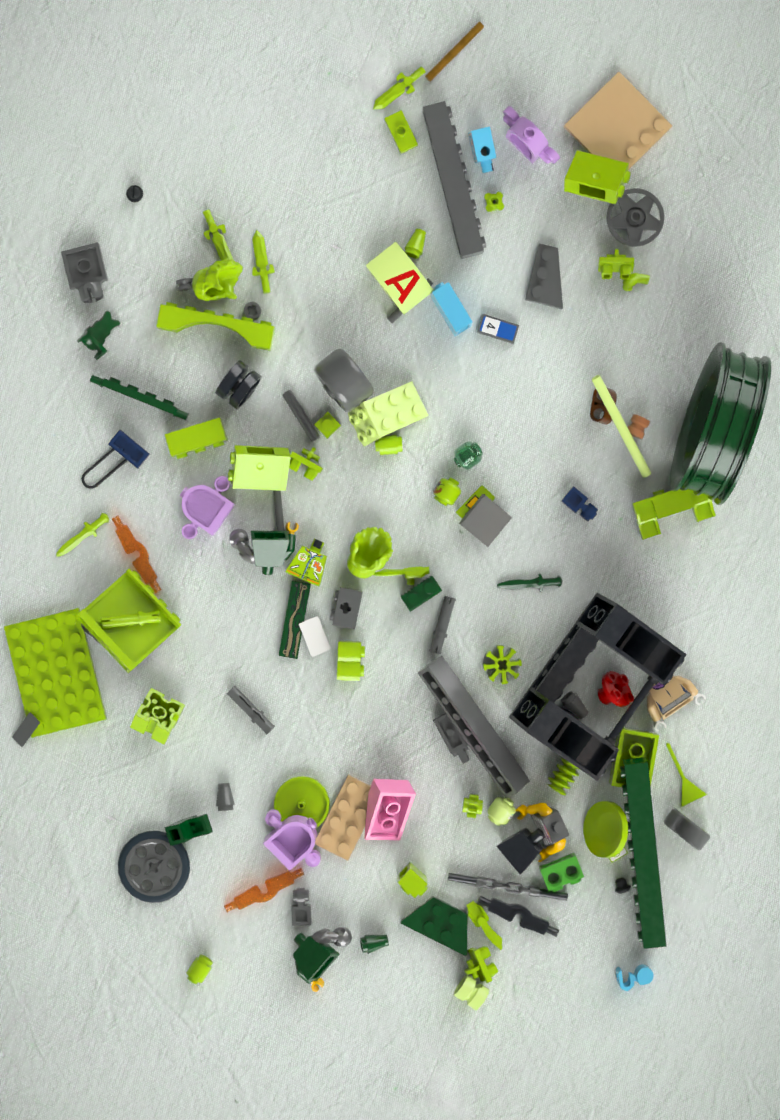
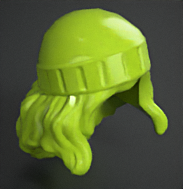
(217, 280)
(369, 552)

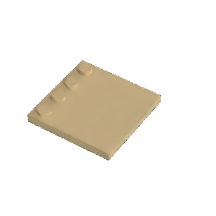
(618, 123)

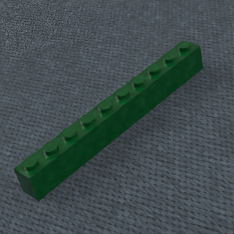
(644, 852)

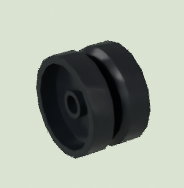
(238, 384)

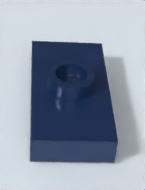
(129, 449)

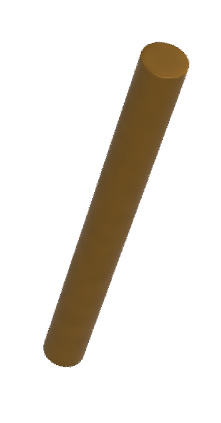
(454, 51)

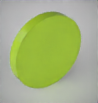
(302, 797)
(605, 829)

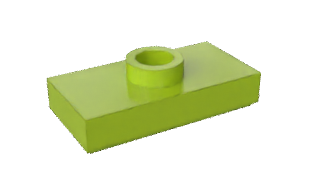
(401, 132)

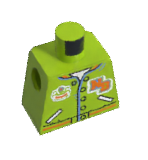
(309, 563)

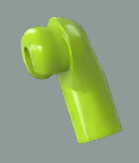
(634, 279)

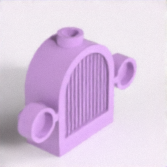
(528, 138)
(205, 507)
(292, 839)

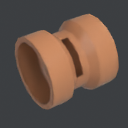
(638, 426)

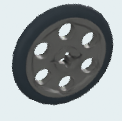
(158, 892)

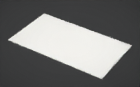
(314, 636)

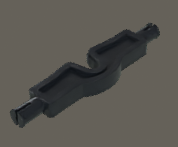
(527, 921)

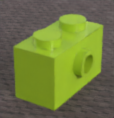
(412, 880)

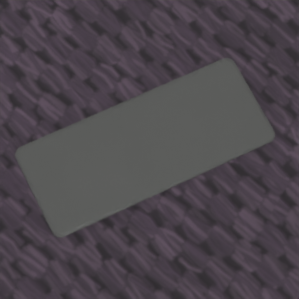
(26, 729)

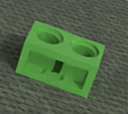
(559, 866)

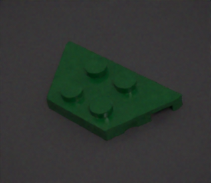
(440, 923)

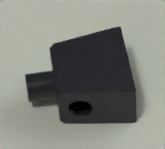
(522, 848)

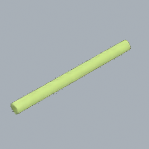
(621, 426)

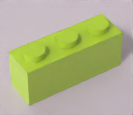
(196, 438)

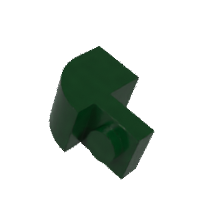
(188, 828)

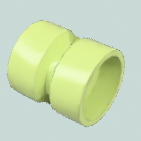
(471, 992)

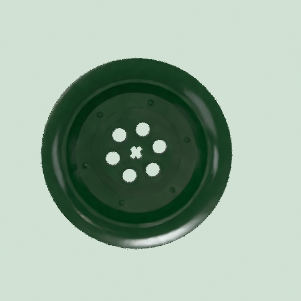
(720, 423)

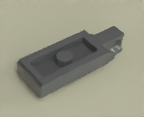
(452, 737)

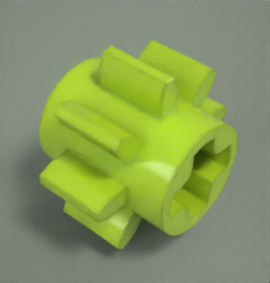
(472, 806)

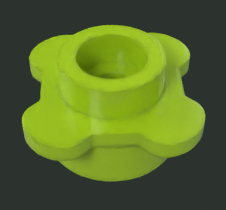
(494, 206)

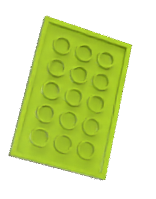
(55, 672)

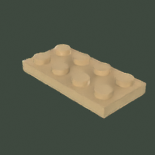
(345, 819)

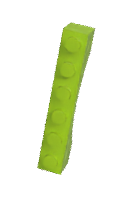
(177, 319)

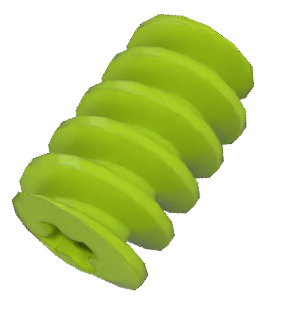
(563, 777)

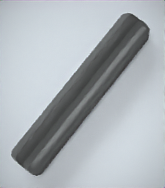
(301, 415)

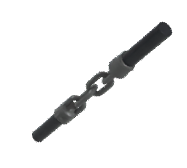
(482, 881)

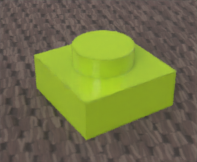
(327, 425)

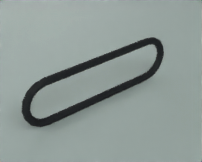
(111, 472)

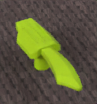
(410, 573)
(480, 918)

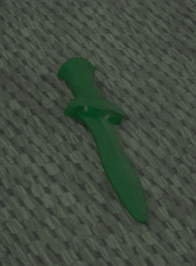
(538, 583)

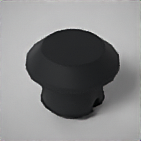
(134, 193)
(622, 885)

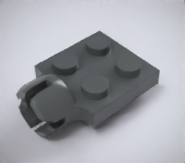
(85, 271)

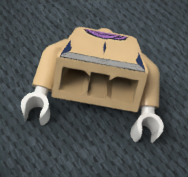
(668, 699)

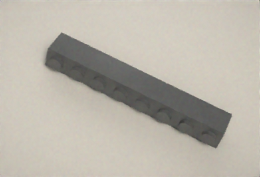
(453, 180)
(474, 727)

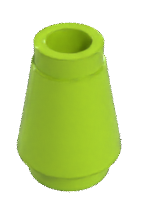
(415, 245)

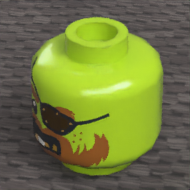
(447, 491)

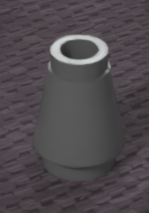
(574, 704)
(224, 797)

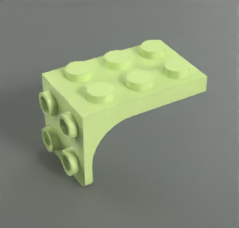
(387, 413)

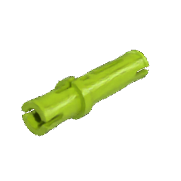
(130, 619)

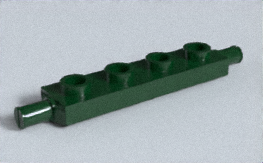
(147, 398)

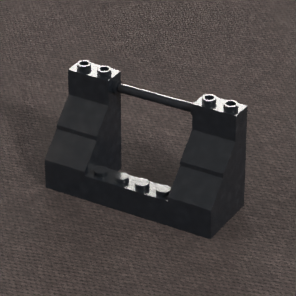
(626, 636)

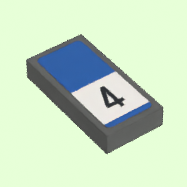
(498, 328)

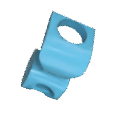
(642, 975)

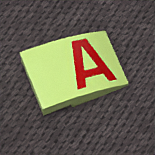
(399, 278)

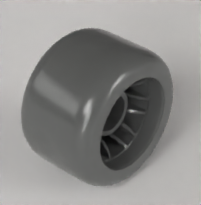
(343, 380)

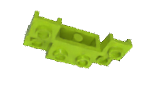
(666, 504)

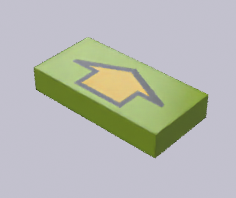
(462, 511)

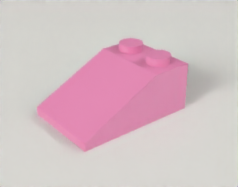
(388, 809)

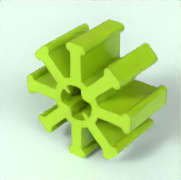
(508, 664)

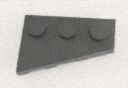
(545, 278)

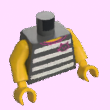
(550, 823)

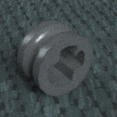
(184, 284)
(258, 309)

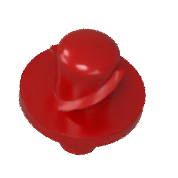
(615, 690)

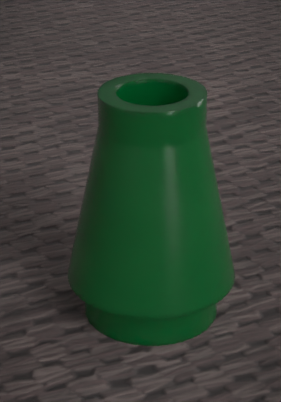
(371, 943)

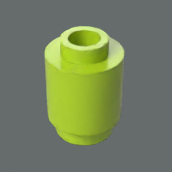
(389, 445)
(199, 969)

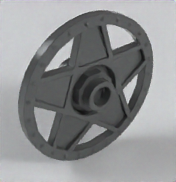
(635, 218)

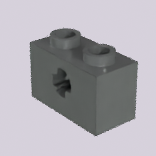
(353, 598)

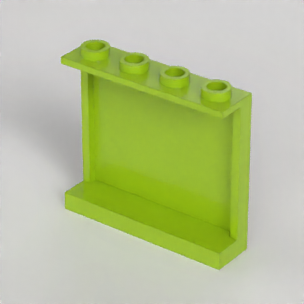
(130, 643)

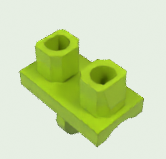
(616, 263)
(312, 470)
(477, 966)

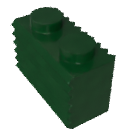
(421, 593)

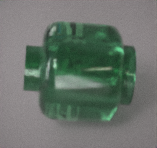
(468, 455)

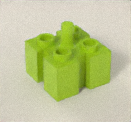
(157, 716)

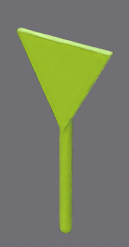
(689, 791)

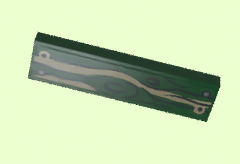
(294, 616)

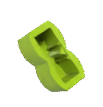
(349, 660)

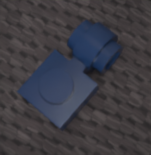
(575, 500)

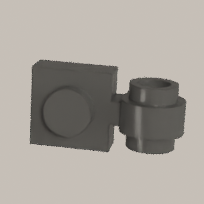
(301, 913)

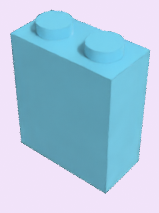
(451, 308)

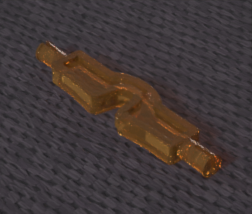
(131, 545)
(273, 885)

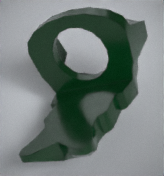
(95, 336)

